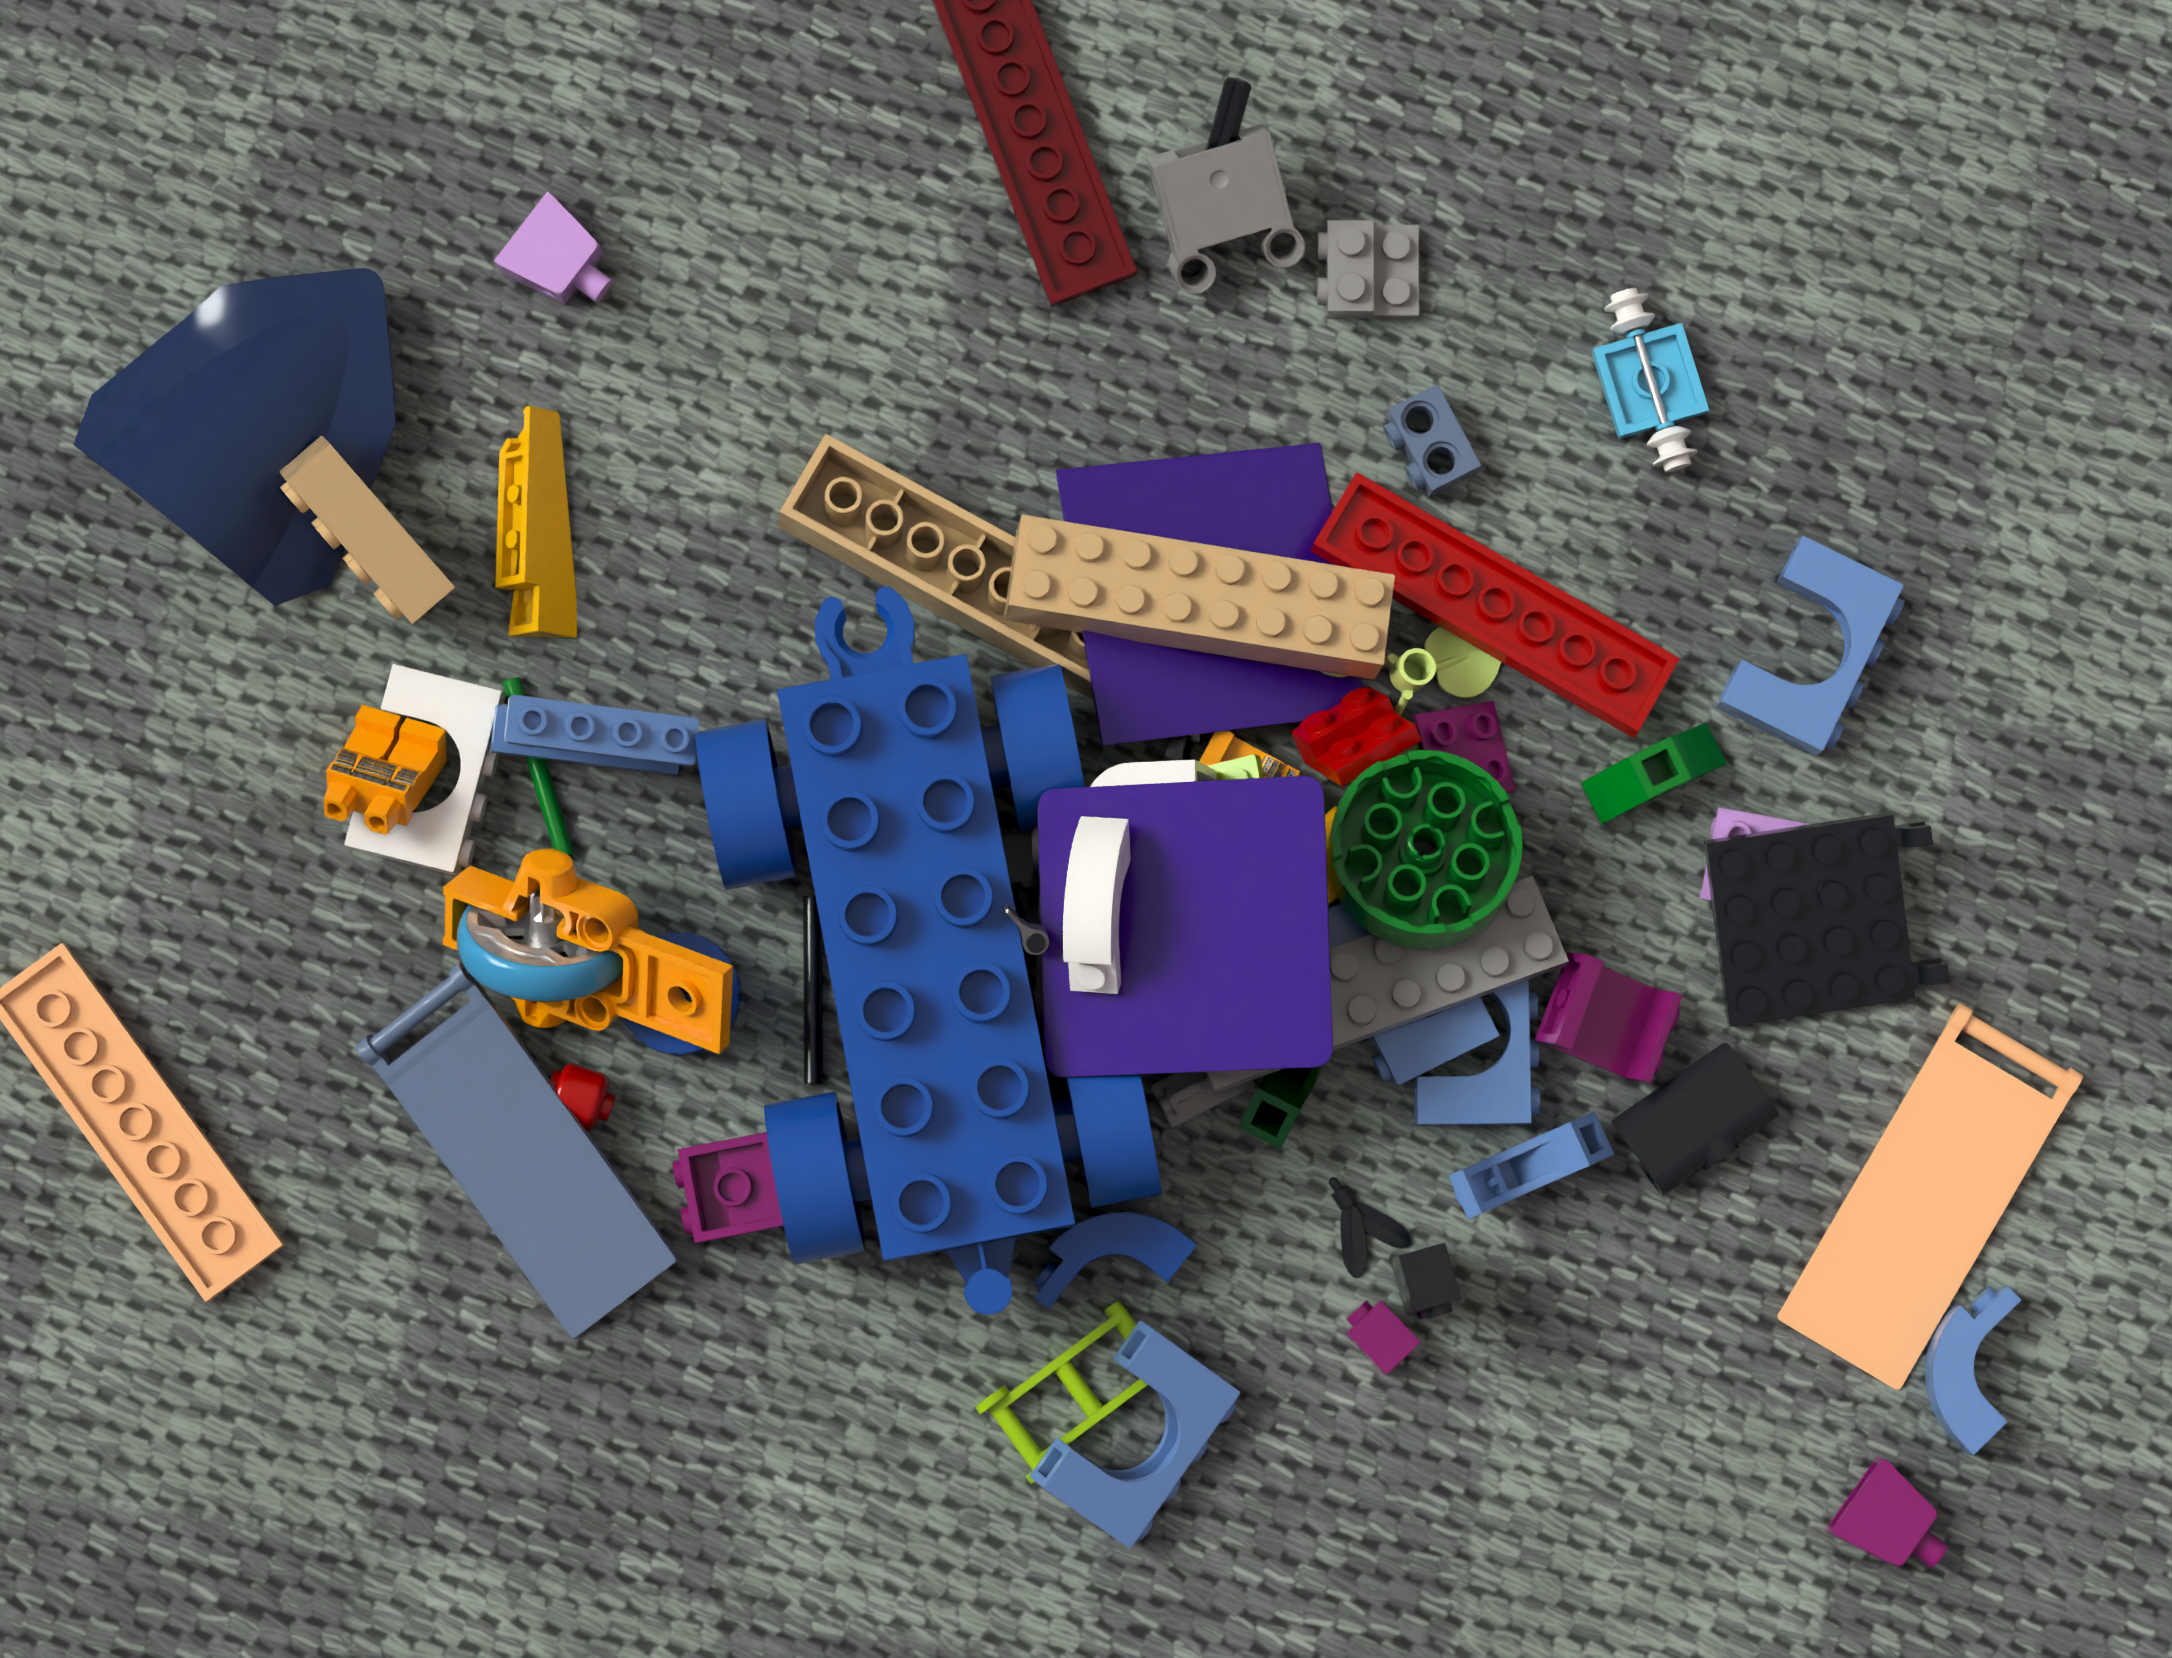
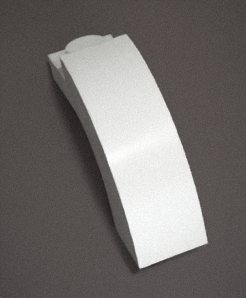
(1092, 903)

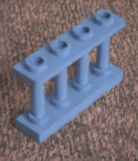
(594, 735)

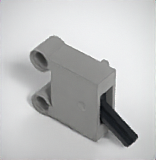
(1223, 192)

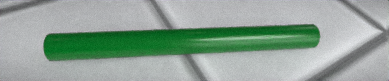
(544, 787)

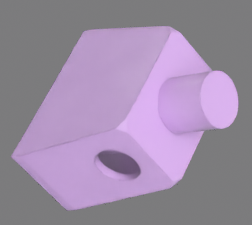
(554, 254)

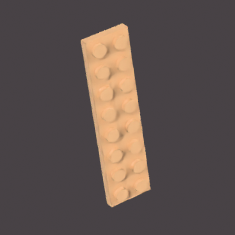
(136, 1123)

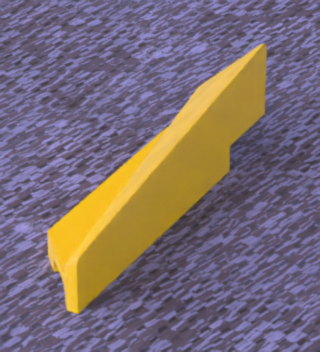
(534, 530)

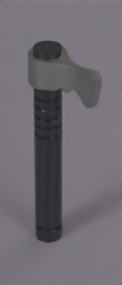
(1032, 933)

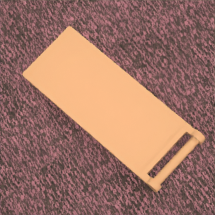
(1926, 1202)

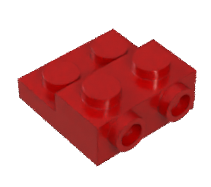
(1353, 735)

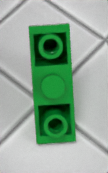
(1653, 772)

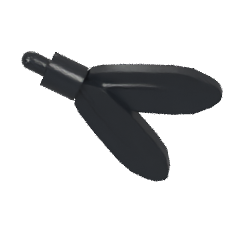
(1357, 1220)

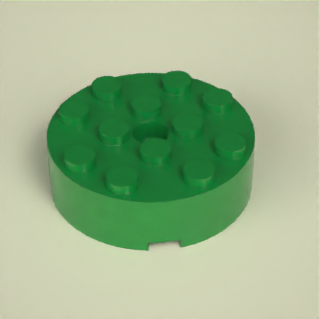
(1425, 897)

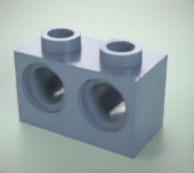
(1443, 438)

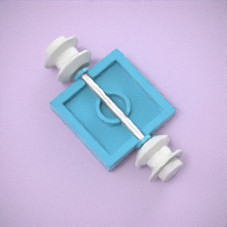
(1650, 380)

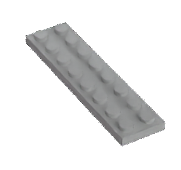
(1392, 985)

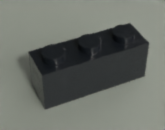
(1426, 1281)

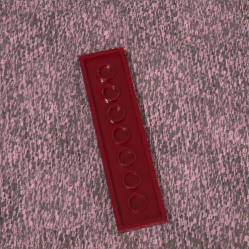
(1037, 145)

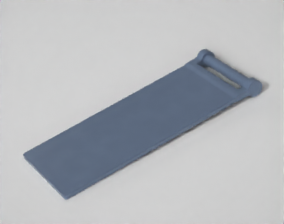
(521, 1155)

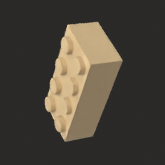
(369, 532)

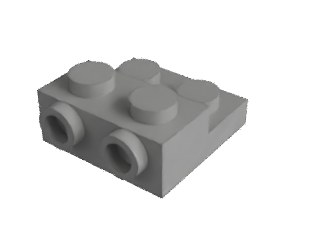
(1369, 270)

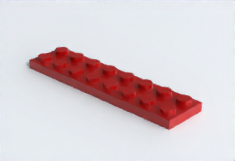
(1497, 605)

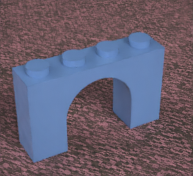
(1861, 605)
(1424, 1043)
(1502, 1092)
(1129, 1498)

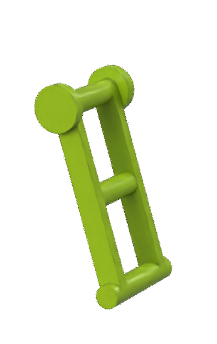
(998, 1401)

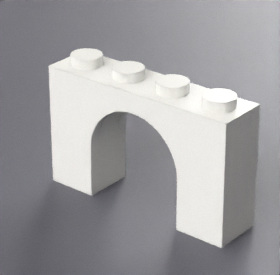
(439, 835)

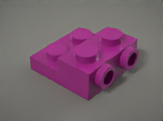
(727, 1188)

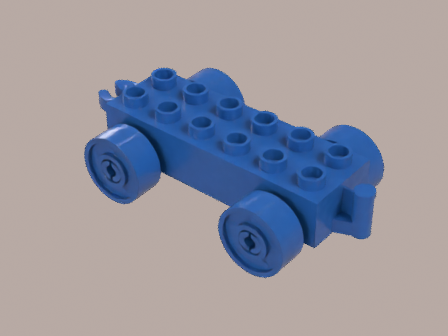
(920, 957)

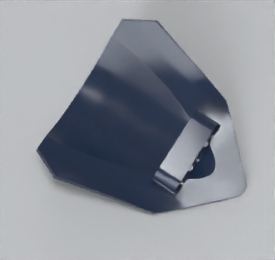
(237, 398)

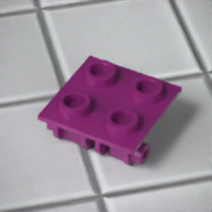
(1470, 734)

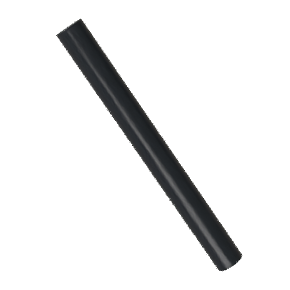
(812, 992)

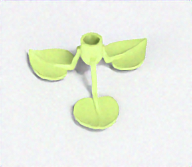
(1458, 665)

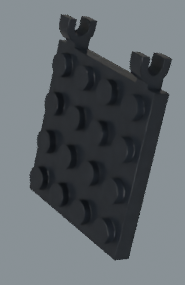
(1815, 918)

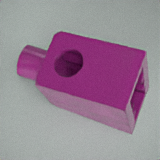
(1888, 1518)

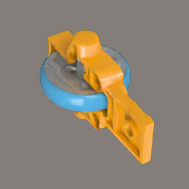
(515, 940)

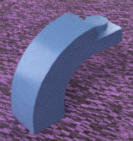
(1530, 1165)
(1950, 1369)

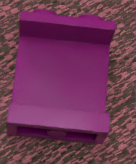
(1609, 1019)

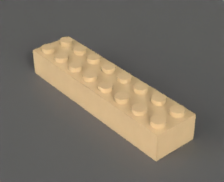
(922, 552)
(1199, 597)

